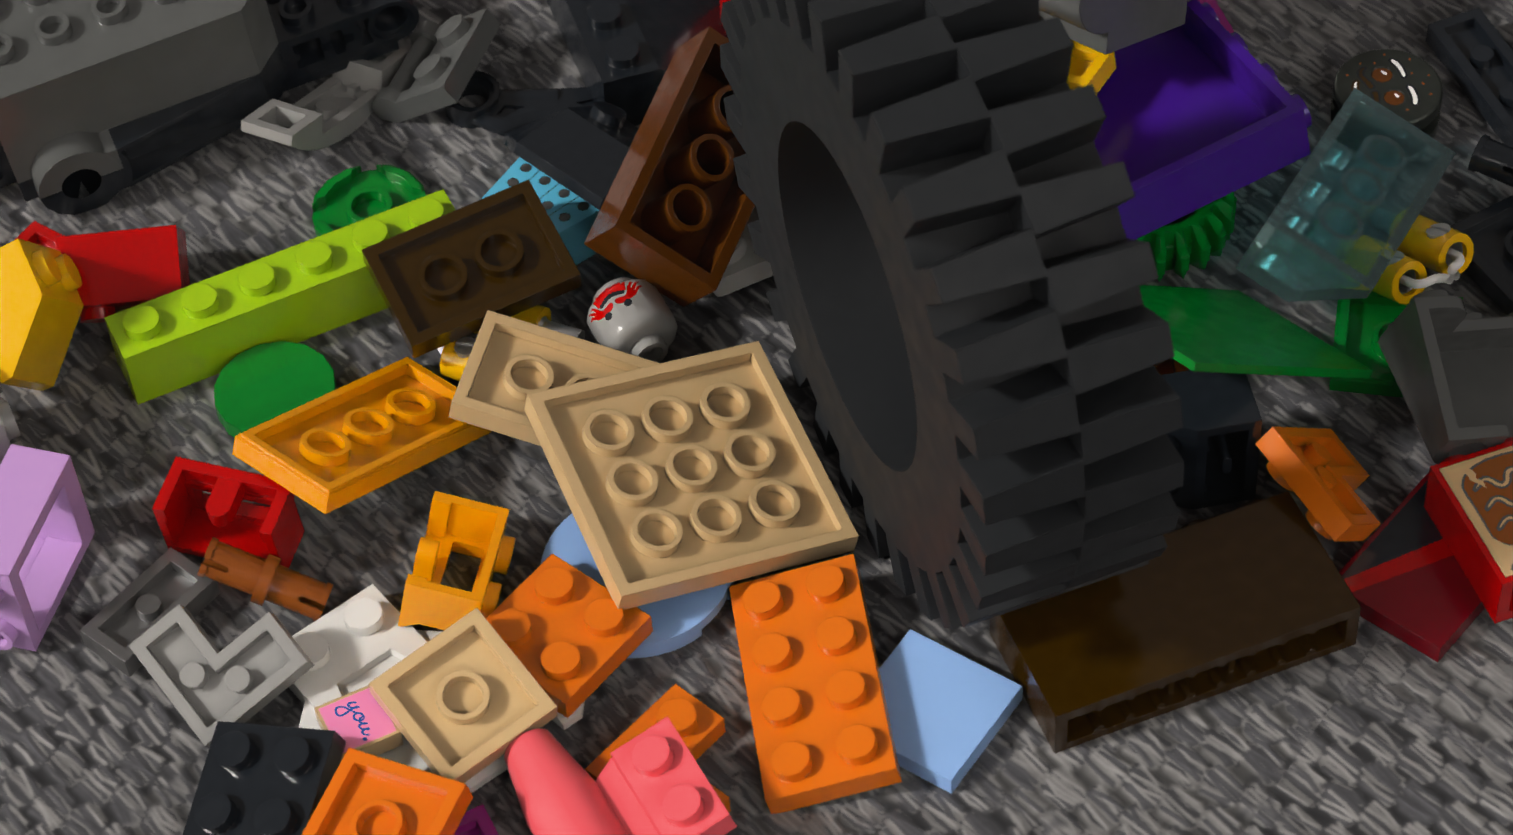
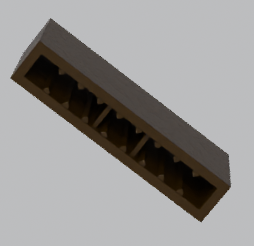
(1202, 618)

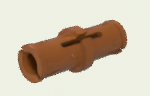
(265, 579)

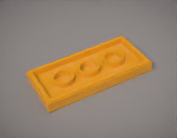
(358, 436)

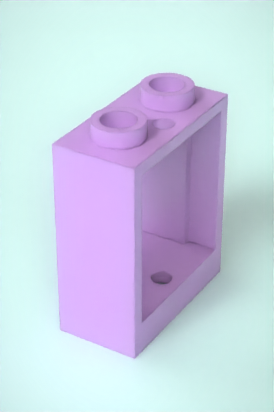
(41, 540)

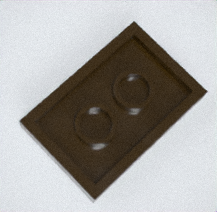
(473, 260)

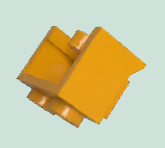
(462, 528)

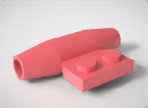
(643, 790)

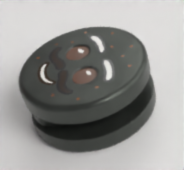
(1395, 81)

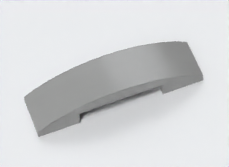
(330, 109)

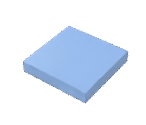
(943, 708)

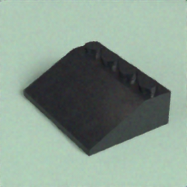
(629, 44)

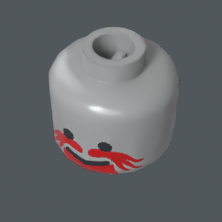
(632, 319)

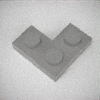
(215, 683)

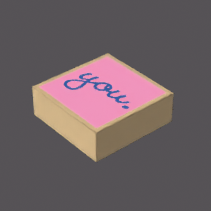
(360, 723)

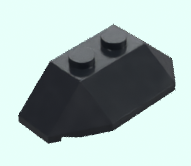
(577, 147)

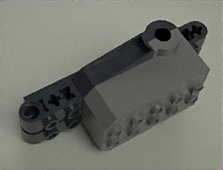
(139, 84)

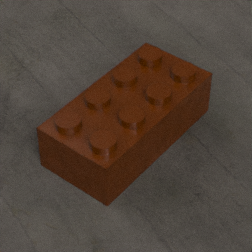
(677, 193)

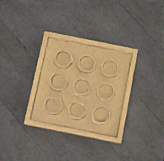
(689, 474)

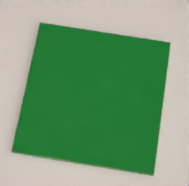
(1241, 336)

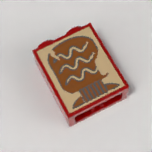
(1473, 512)

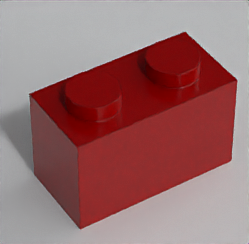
(126, 267)

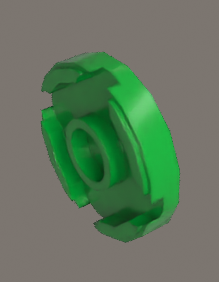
(342, 193)
(269, 383)

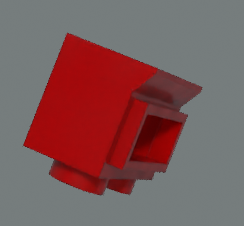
(193, 517)

